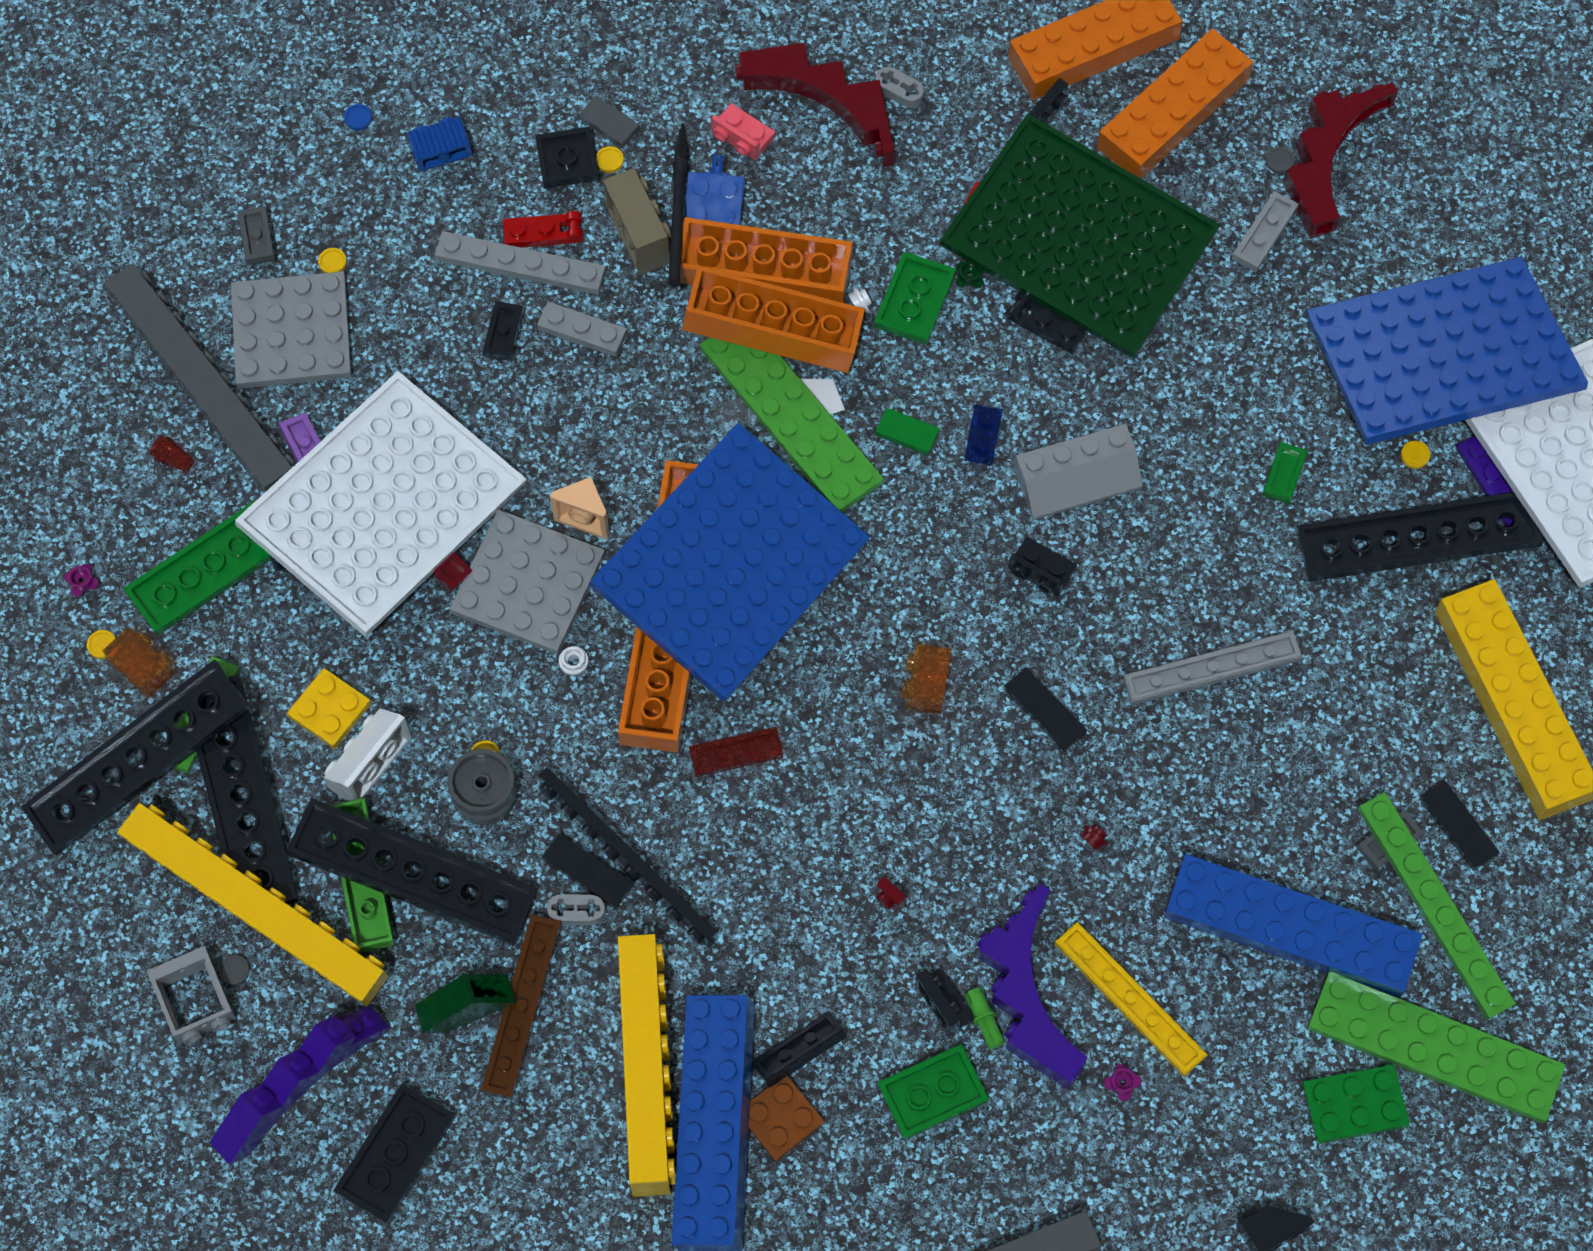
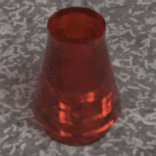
(171, 454)

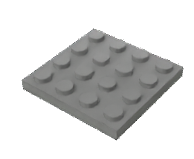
(291, 330)
(527, 582)

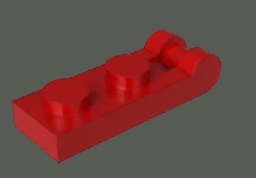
(543, 230)

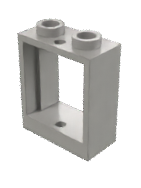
(181, 968)

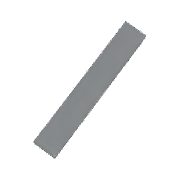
(1212, 667)

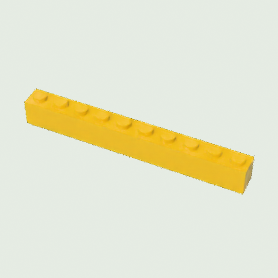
(253, 904)

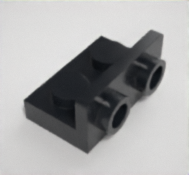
(1041, 566)
(943, 1000)

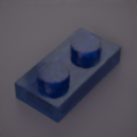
(983, 435)

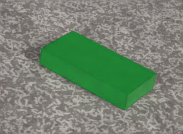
(907, 431)
(1284, 472)

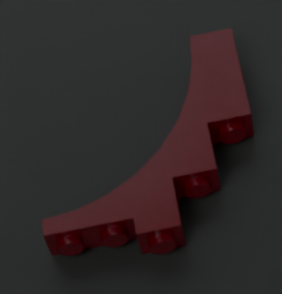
(1334, 120)

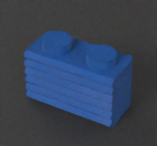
(439, 143)

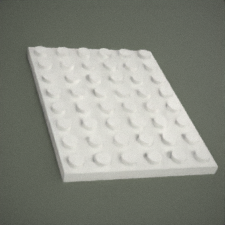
(1549, 465)
(380, 503)

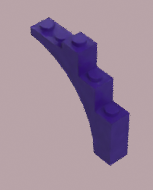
(1035, 1037)
(291, 1077)

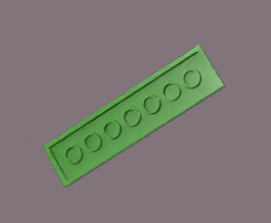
(796, 421)
(1436, 1047)

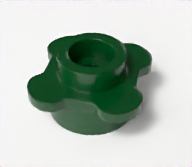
(963, 280)

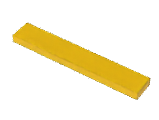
(1130, 999)

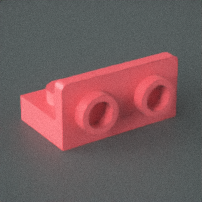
(742, 131)

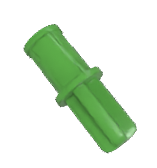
(984, 1017)

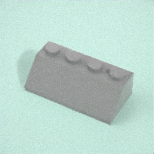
(1078, 471)

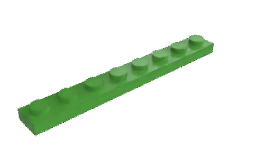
(1436, 906)

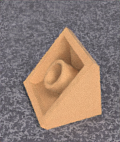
(581, 508)

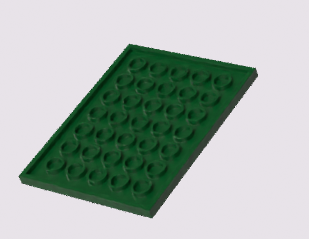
(1080, 235)

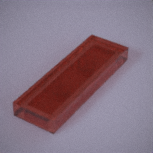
(736, 752)

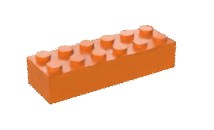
(1092, 42)
(1175, 104)
(770, 256)
(773, 319)

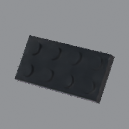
(394, 1153)

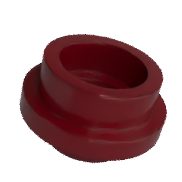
(1094, 836)

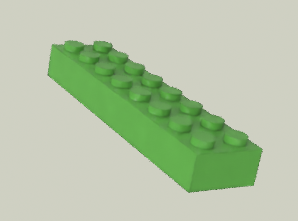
(365, 906)

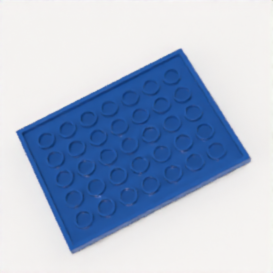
(1445, 350)
(729, 561)

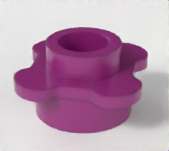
(78, 572)
(1123, 1073)

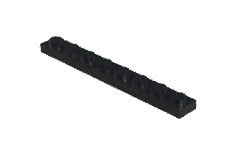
(633, 865)

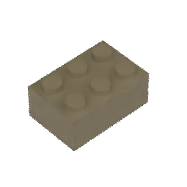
(637, 221)

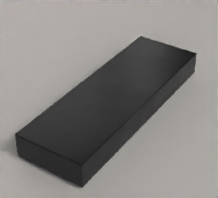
(1045, 709)
(1459, 825)
(587, 871)
(799, 1049)

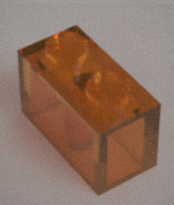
(138, 662)
(928, 678)

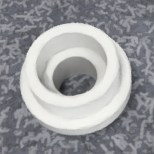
(860, 299)
(570, 653)

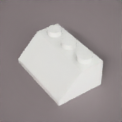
(368, 755)

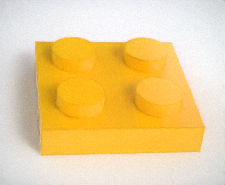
(329, 708)

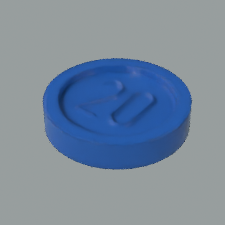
(358, 117)

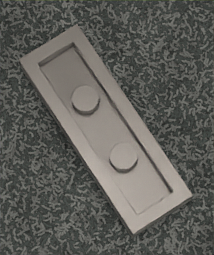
(1265, 231)
(582, 329)

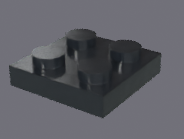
(567, 157)

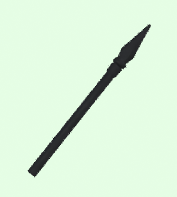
(680, 168)

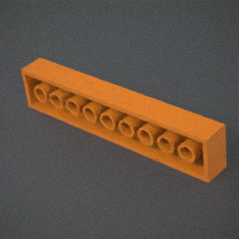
(656, 682)

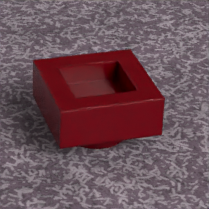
(452, 572)
(890, 896)

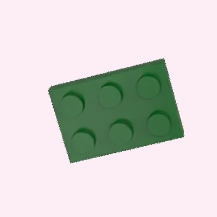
(914, 298)
(932, 1092)
(1355, 1104)

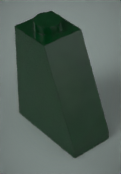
(464, 1002)

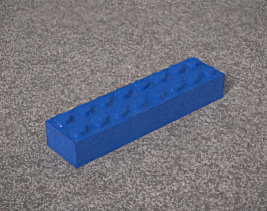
(1293, 925)
(713, 1123)

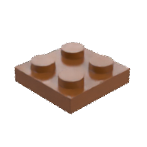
(782, 1118)

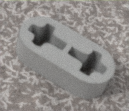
(900, 86)
(576, 902)

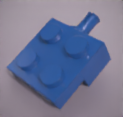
(715, 195)

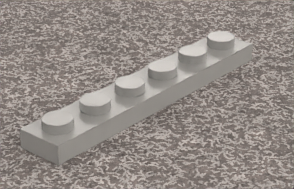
(520, 263)

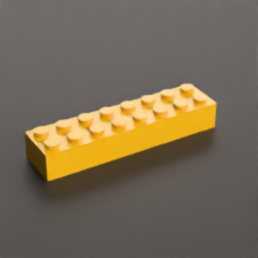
(1517, 699)
(644, 1068)

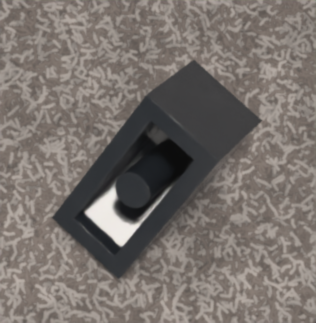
(1271, 1227)

